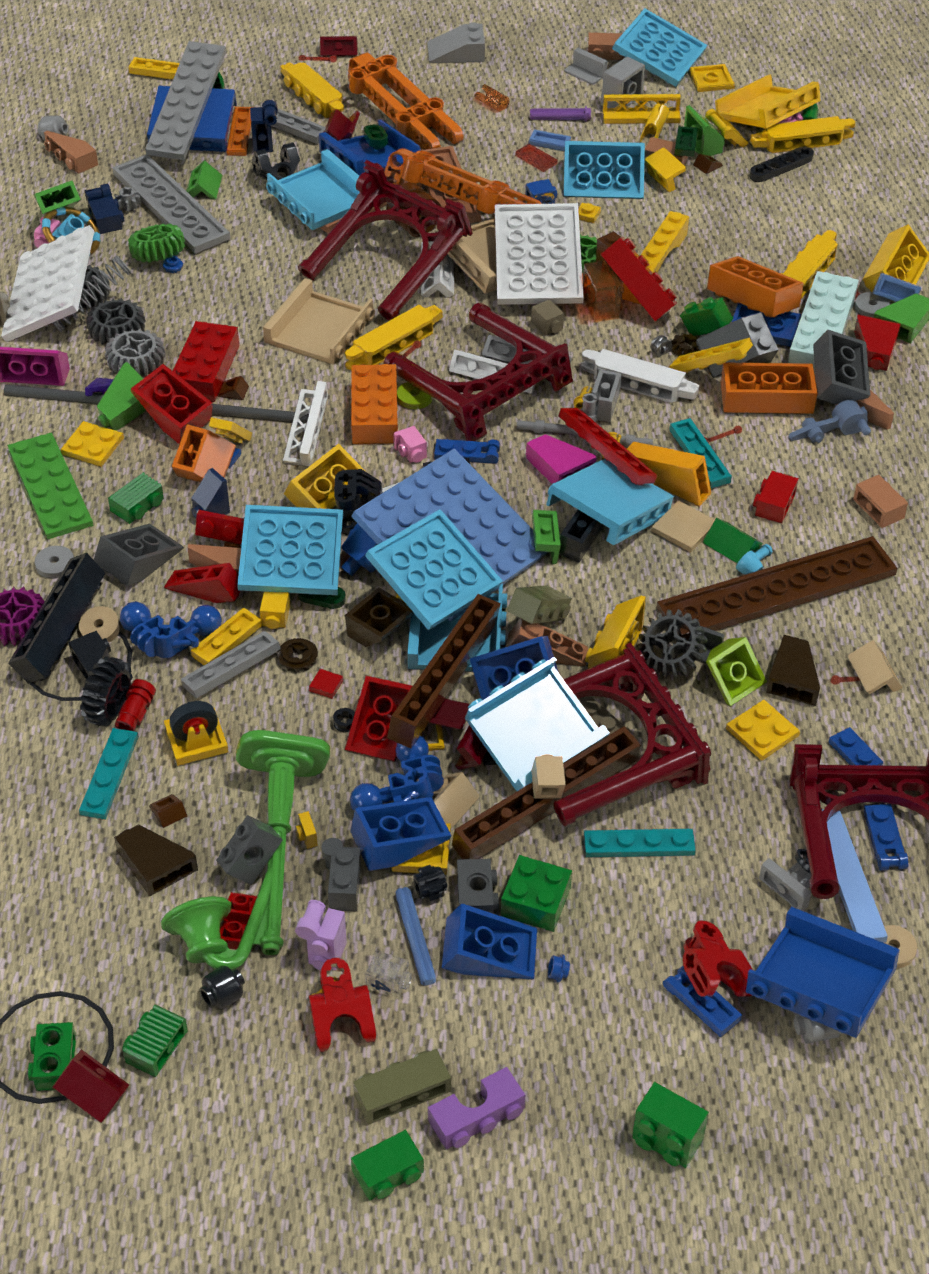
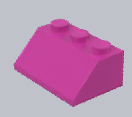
(33, 366)

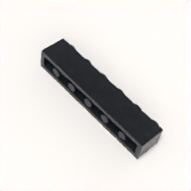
(57, 618)

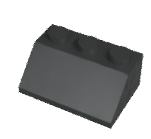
(841, 368)

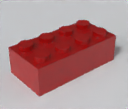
(208, 357)

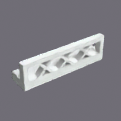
(442, 276)
(477, 366)
(311, 428)

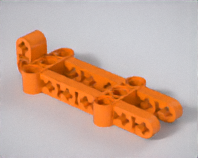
(369, 74)
(423, 166)

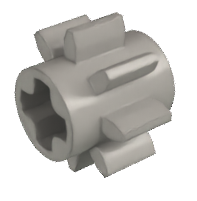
(128, 199)

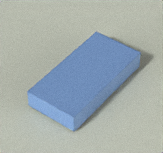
(548, 140)
(894, 288)

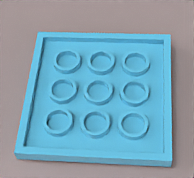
(660, 47)
(290, 550)
(433, 569)

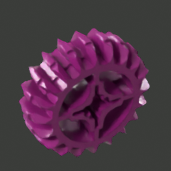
(17, 613)

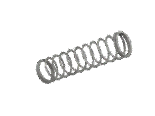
(60, 326)

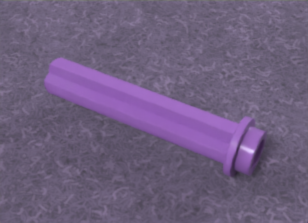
(560, 114)

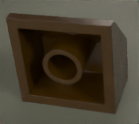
(376, 617)

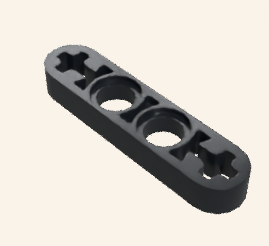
(798, 157)

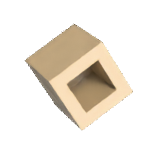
(548, 776)

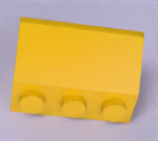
(316, 483)
(619, 628)

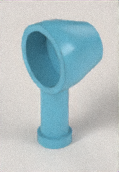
(751, 560)

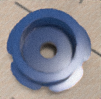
(172, 264)
(558, 968)

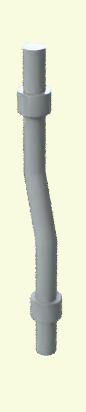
(540, 427)

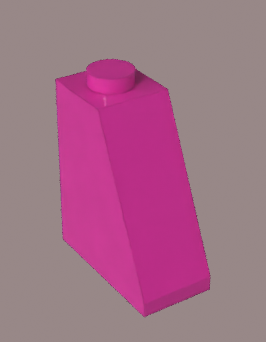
(557, 458)

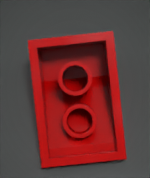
(172, 402)
(373, 716)

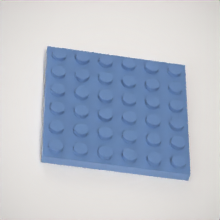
(469, 504)

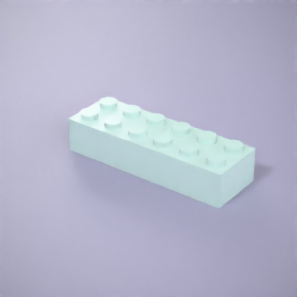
(825, 309)

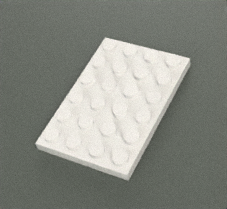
(538, 254)
(48, 283)

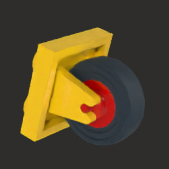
(195, 732)

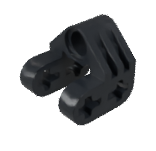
(288, 157)
(358, 483)

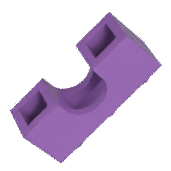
(457, 1123)

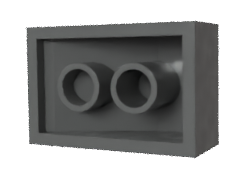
(750, 327)
(135, 553)

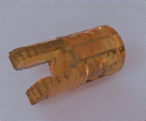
(493, 98)

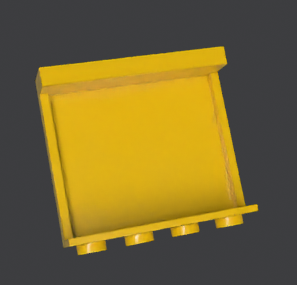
(764, 104)

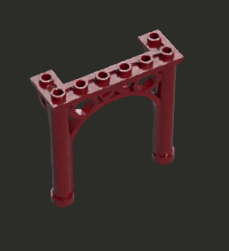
(373, 192)
(548, 363)
(677, 763)
(872, 784)

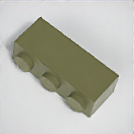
(539, 604)
(402, 1086)

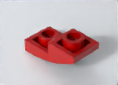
(236, 921)

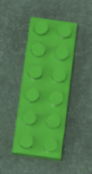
(50, 486)

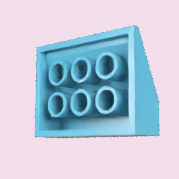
(604, 169)

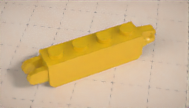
(312, 88)
(804, 133)
(815, 257)
(393, 336)

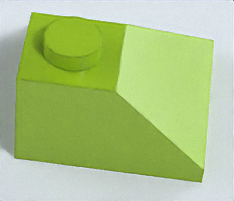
(735, 669)

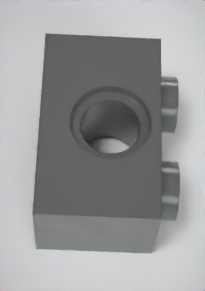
(249, 850)
(473, 876)

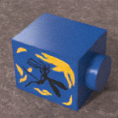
(541, 191)

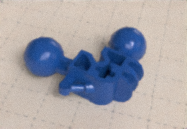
(166, 640)
(415, 765)

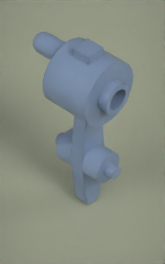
(845, 416)

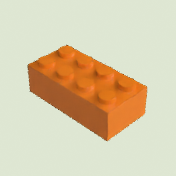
(755, 286)
(768, 388)
(374, 404)

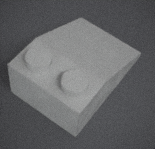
(458, 45)

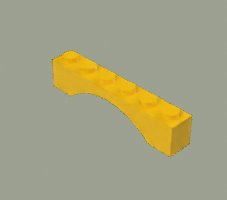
(667, 237)

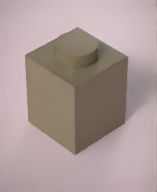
(547, 317)

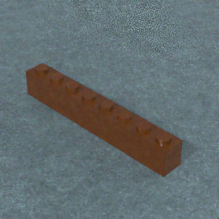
(443, 671)
(523, 810)

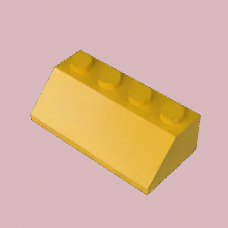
(899, 256)

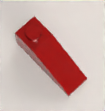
(211, 583)

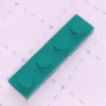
(693, 442)
(108, 773)
(639, 843)

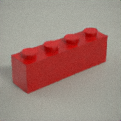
(639, 278)

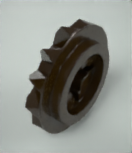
(680, 348)
(299, 646)

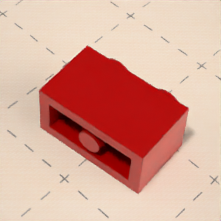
(775, 496)

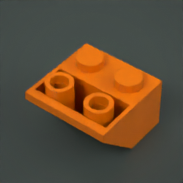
(201, 451)

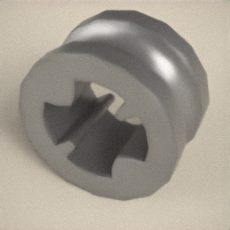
(661, 345)

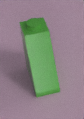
(57, 197)
(910, 313)
(118, 403)

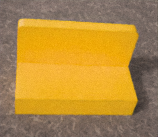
(664, 168)

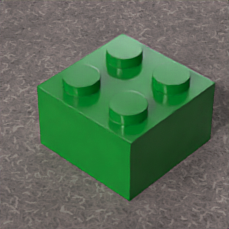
(536, 893)
(669, 1125)

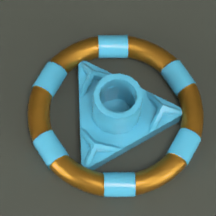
(74, 221)

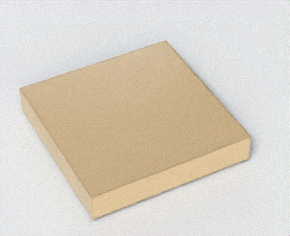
(683, 526)

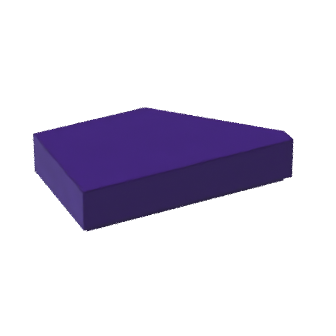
(98, 385)

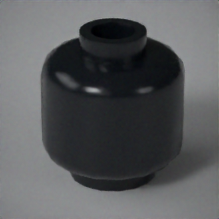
(222, 987)

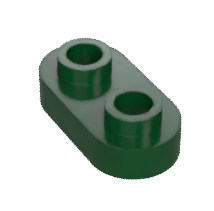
(375, 136)
(326, 601)

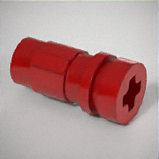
(133, 709)

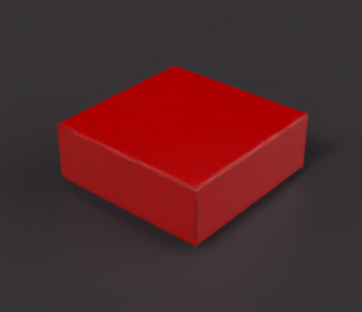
(326, 683)

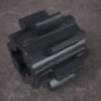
(430, 882)

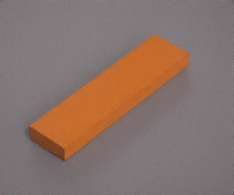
(239, 132)

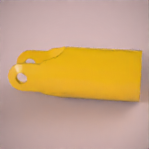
(655, 121)

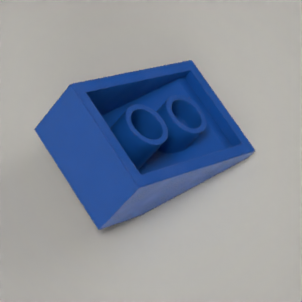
(504, 664)
(397, 831)
(488, 945)

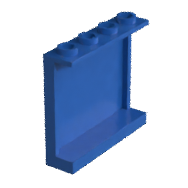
(214, 123)
(356, 150)
(824, 972)

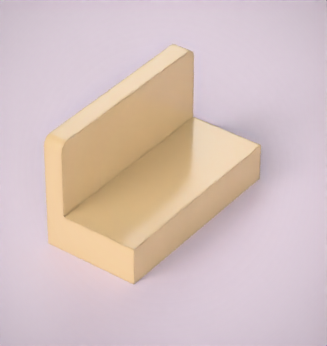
(874, 668)
(455, 797)

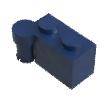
(261, 123)
(104, 209)

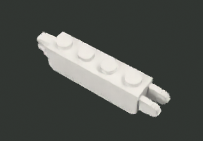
(641, 375)

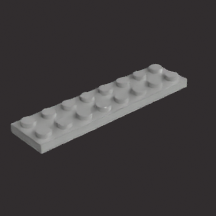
(186, 100)
(171, 203)

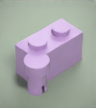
(324, 935)

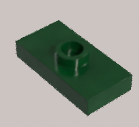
(686, 141)

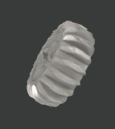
(138, 348)

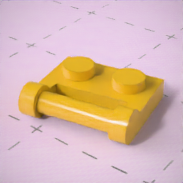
(726, 128)

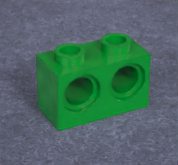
(51, 1057)

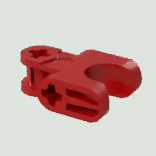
(710, 960)
(340, 1000)

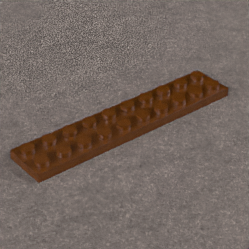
(783, 585)

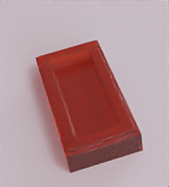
(536, 157)

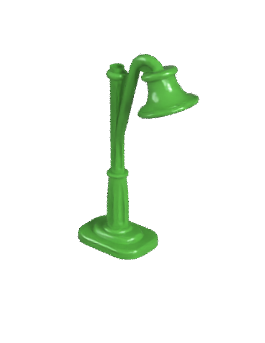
(200, 919)

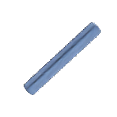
(415, 936)

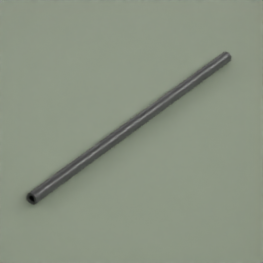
(219, 410)

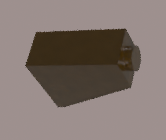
(794, 672)
(154, 858)

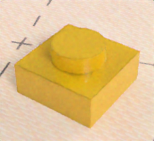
(588, 212)
(306, 830)

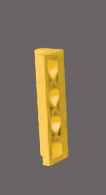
(637, 114)

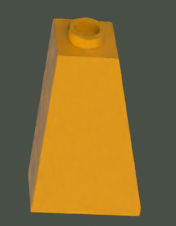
(676, 471)

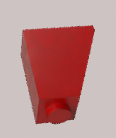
(879, 339)

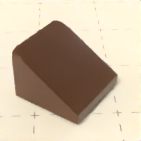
(706, 163)
(234, 388)
(168, 810)

